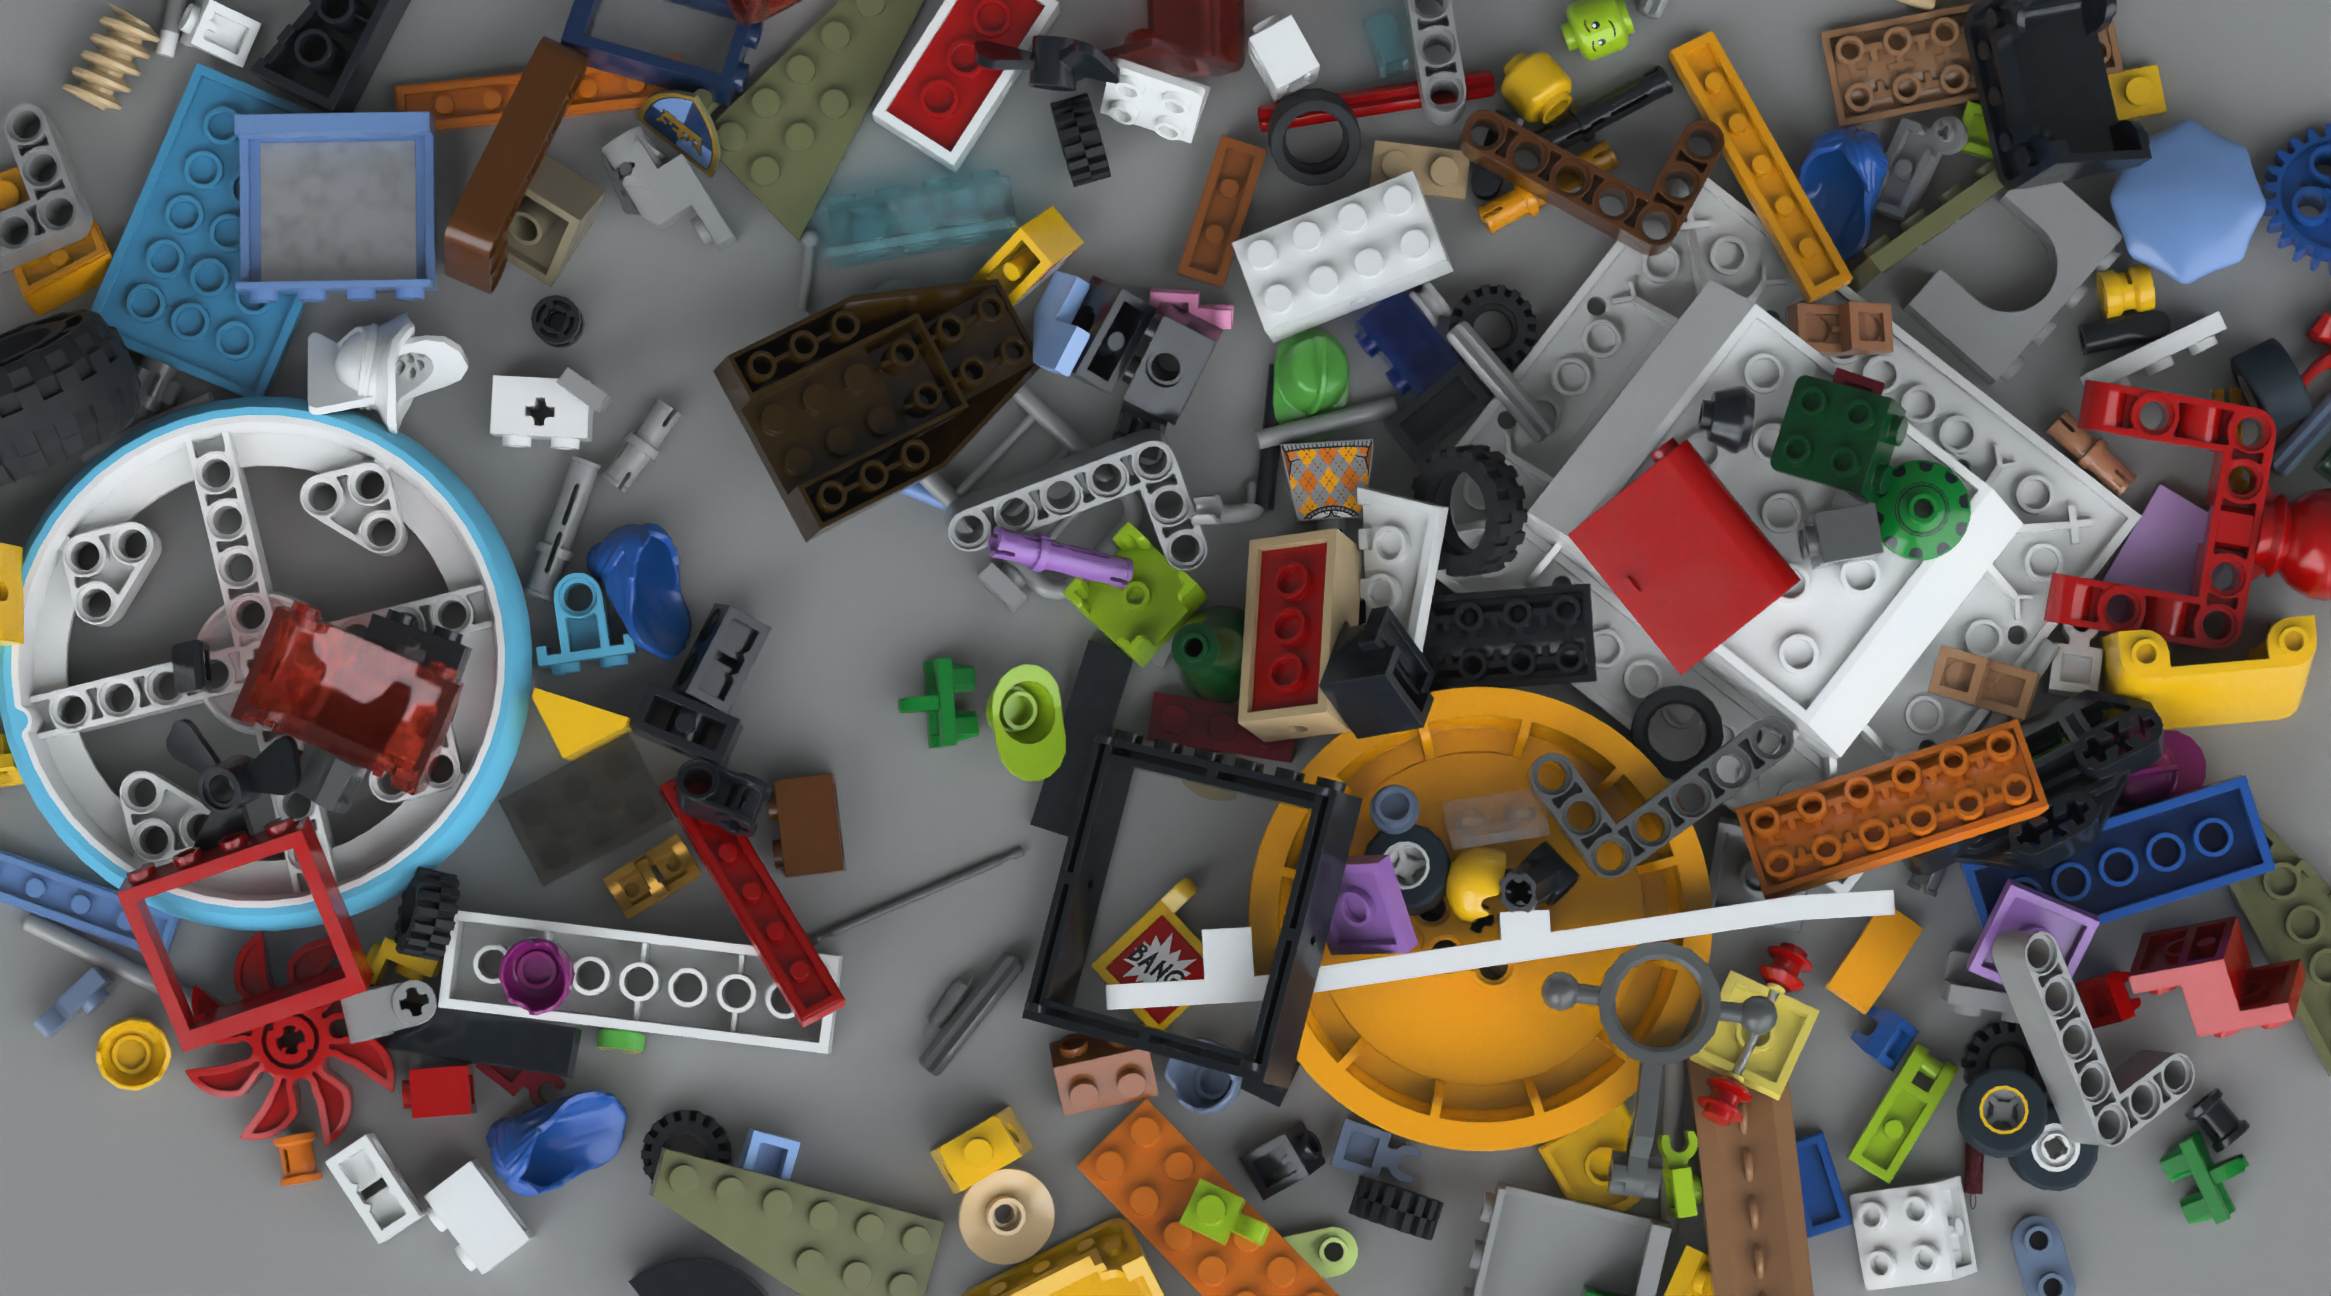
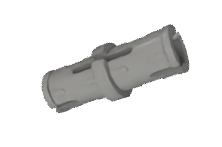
(641, 445)

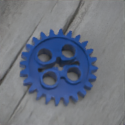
(2285, 196)

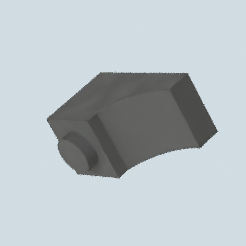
(329, 779)

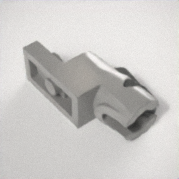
(661, 189)

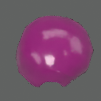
(536, 975)

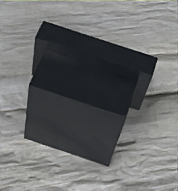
(1378, 677)

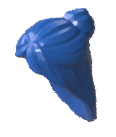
(1844, 183)
(644, 586)
(557, 1141)

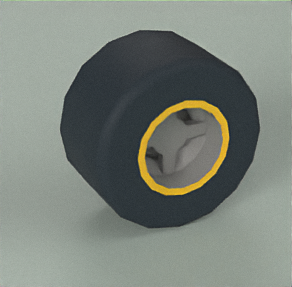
(2013, 1099)

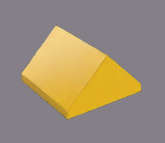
(578, 726)

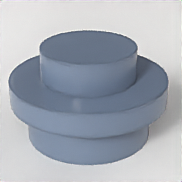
(1394, 809)

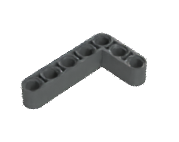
(1663, 804)

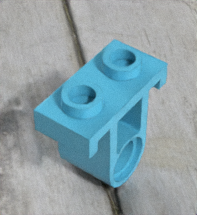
(584, 634)

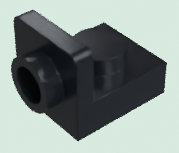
(1283, 1160)

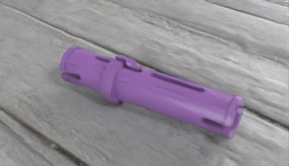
(1047, 554)

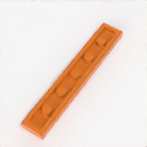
(483, 99)

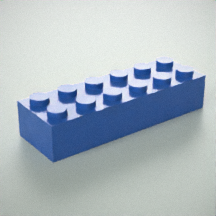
(2148, 856)

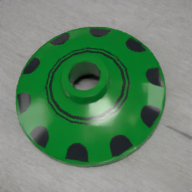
(1923, 537)

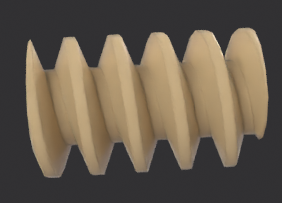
(111, 60)

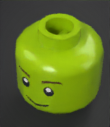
(1597, 27)

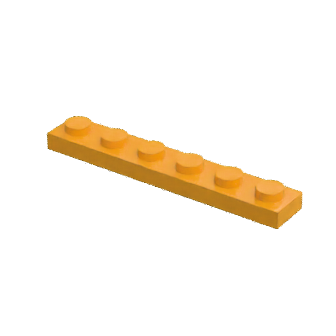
(1761, 168)

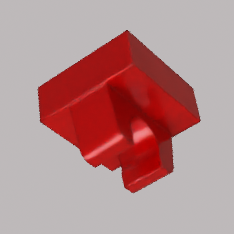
(2107, 998)

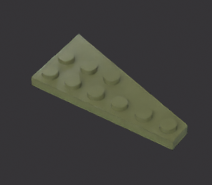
(2292, 921)
(801, 1232)

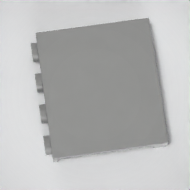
(1559, 1244)

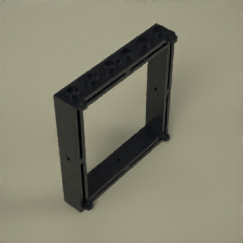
(1302, 931)

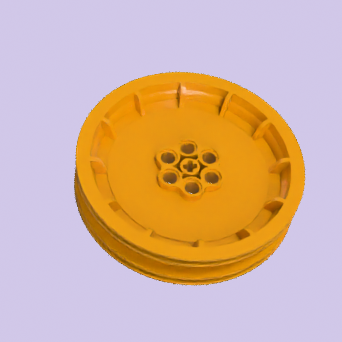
(1466, 1054)

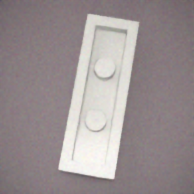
(2157, 355)

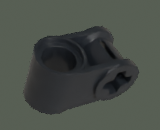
(725, 796)

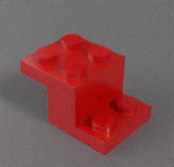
(2217, 977)

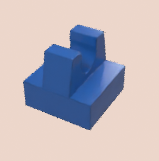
(1889, 1039)

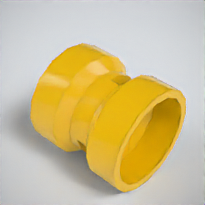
(2125, 291)

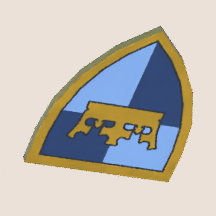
(685, 124)

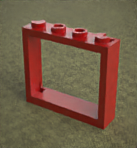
(272, 1005)

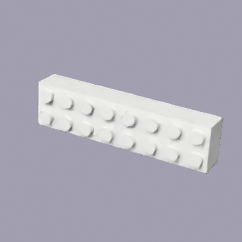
(636, 982)

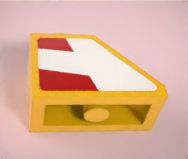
(1031, 255)

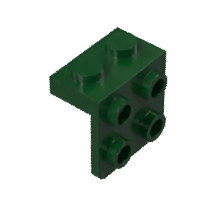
(1839, 437)

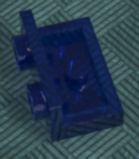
(1405, 343)

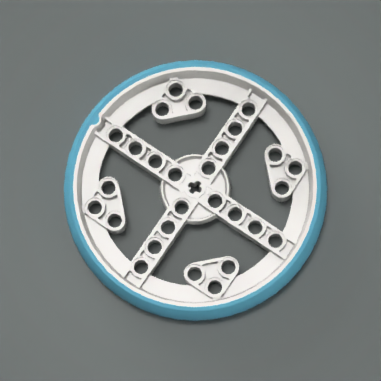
(98, 509)

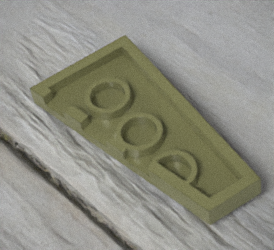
(1923, 228)

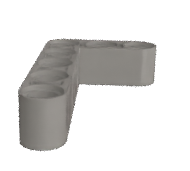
(1437, 75)
(45, 197)
(1088, 493)
(2088, 1098)

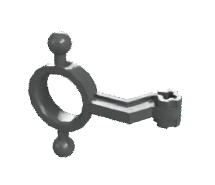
(1637, 1171)

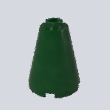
(1210, 653)

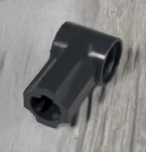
(1537, 880)

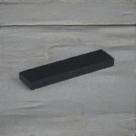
(1089, 712)
(491, 1041)

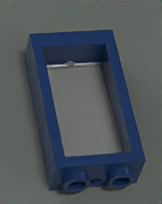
(666, 43)

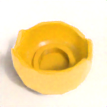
(1473, 878)
(133, 1053)

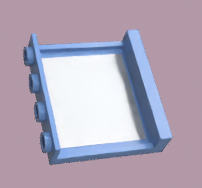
(337, 205)

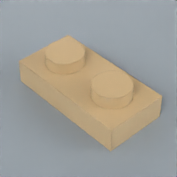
(1439, 170)

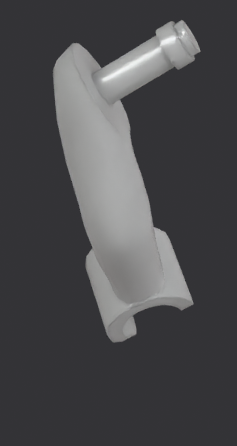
(1212, 511)

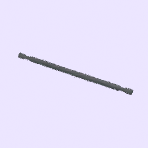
(917, 895)

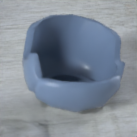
(1200, 1087)

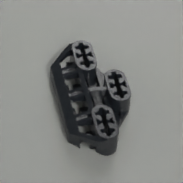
(2070, 783)

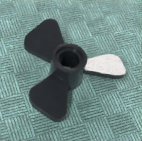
(1052, 63)
(271, 772)

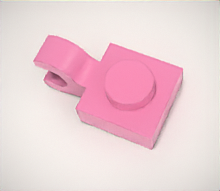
(1215, 313)

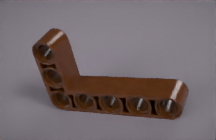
(1595, 182)
(479, 225)

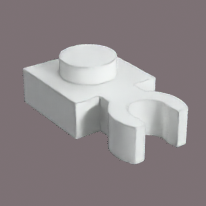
(2076, 664)

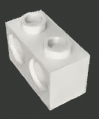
(1282, 56)
(376, 1187)

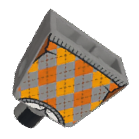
(1325, 480)

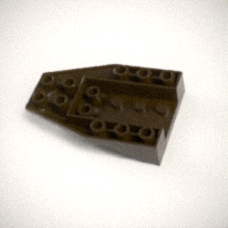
(875, 393)

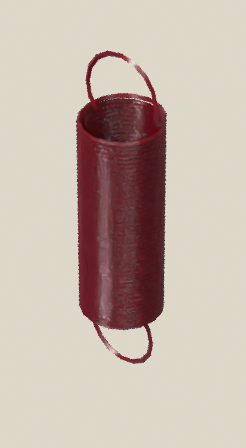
(1973, 1172)

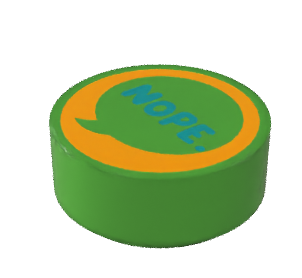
(620, 1040)

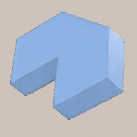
(1055, 340)

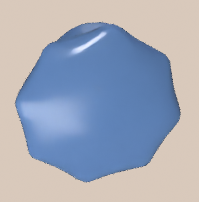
(2189, 203)

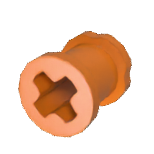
(297, 1158)

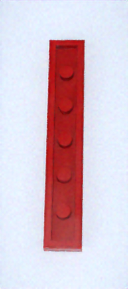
(761, 913)

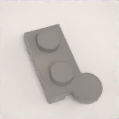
(1912, 162)

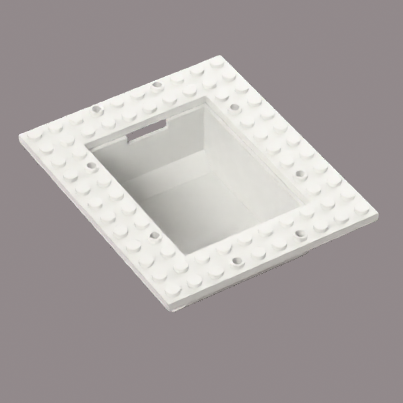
(1849, 643)

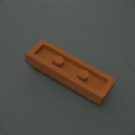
(1222, 212)

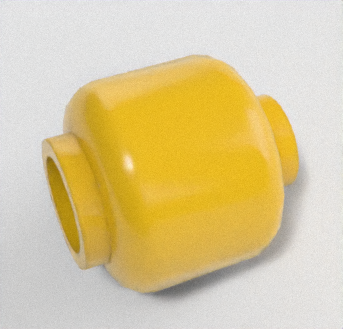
(1536, 87)

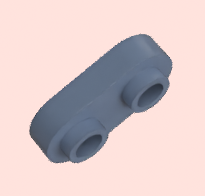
(2044, 1263)

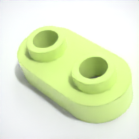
(1311, 1247)

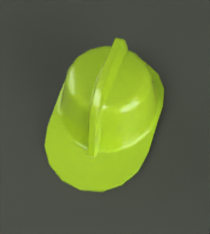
(1027, 722)

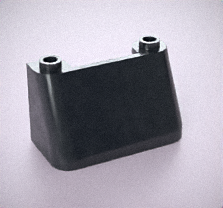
(2049, 91)

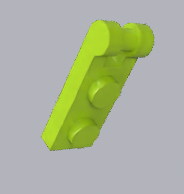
(1901, 1114)

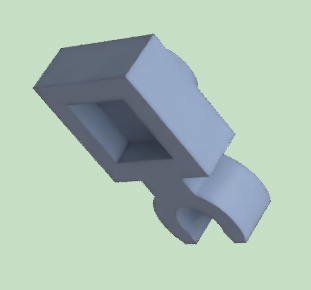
(84, 995)
(1366, 1149)

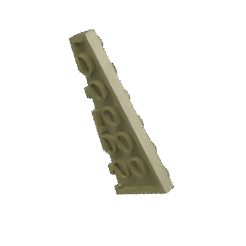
(809, 105)

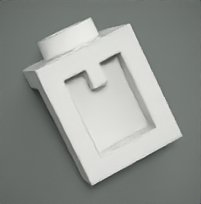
(218, 31)

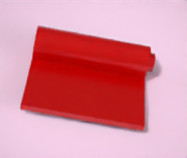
(1684, 556)

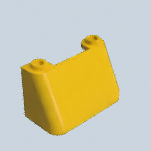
(2252, 690)
(1094, 1263)

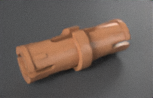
(2091, 454)

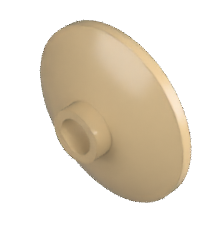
(1021, 1232)

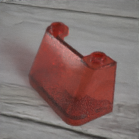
(350, 697)

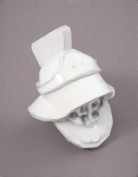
(380, 369)

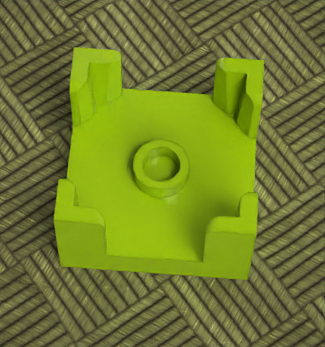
(1150, 606)

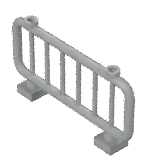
(1008, 581)

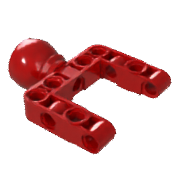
(2245, 530)

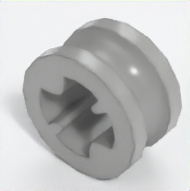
(1430, 303)

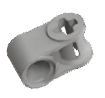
(380, 1012)

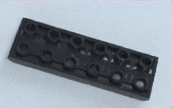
(1510, 637)

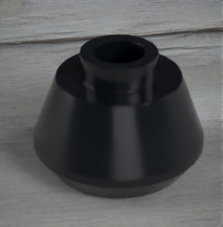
(1728, 418)

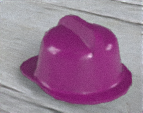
(2176, 772)

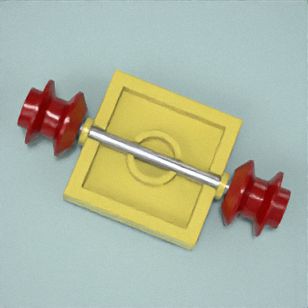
(1751, 1059)

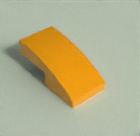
(1873, 959)

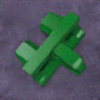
(941, 682)
(2213, 1198)

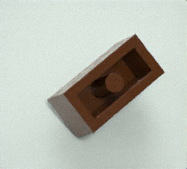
(808, 826)

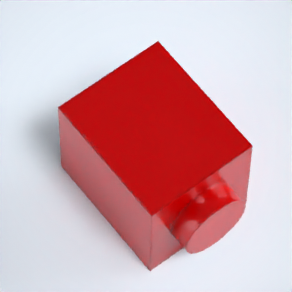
(440, 1091)

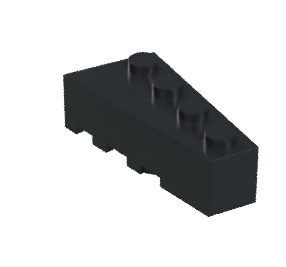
(331, 51)

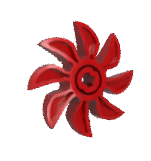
(287, 1067)

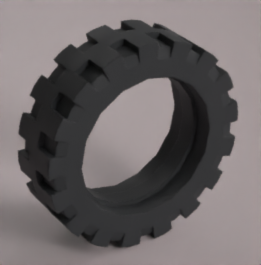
(1501, 500)

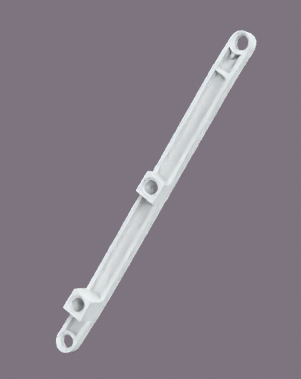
(1520, 938)

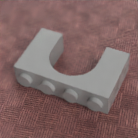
(1991, 339)

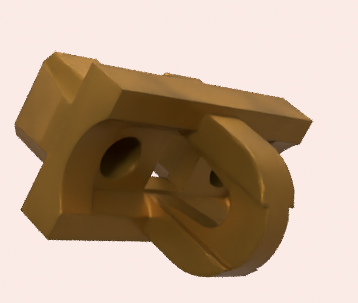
(639, 891)

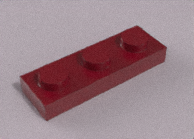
(1210, 727)

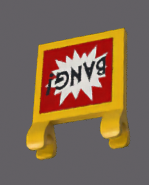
(1156, 951)

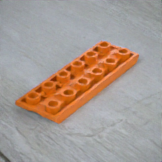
(1892, 810)

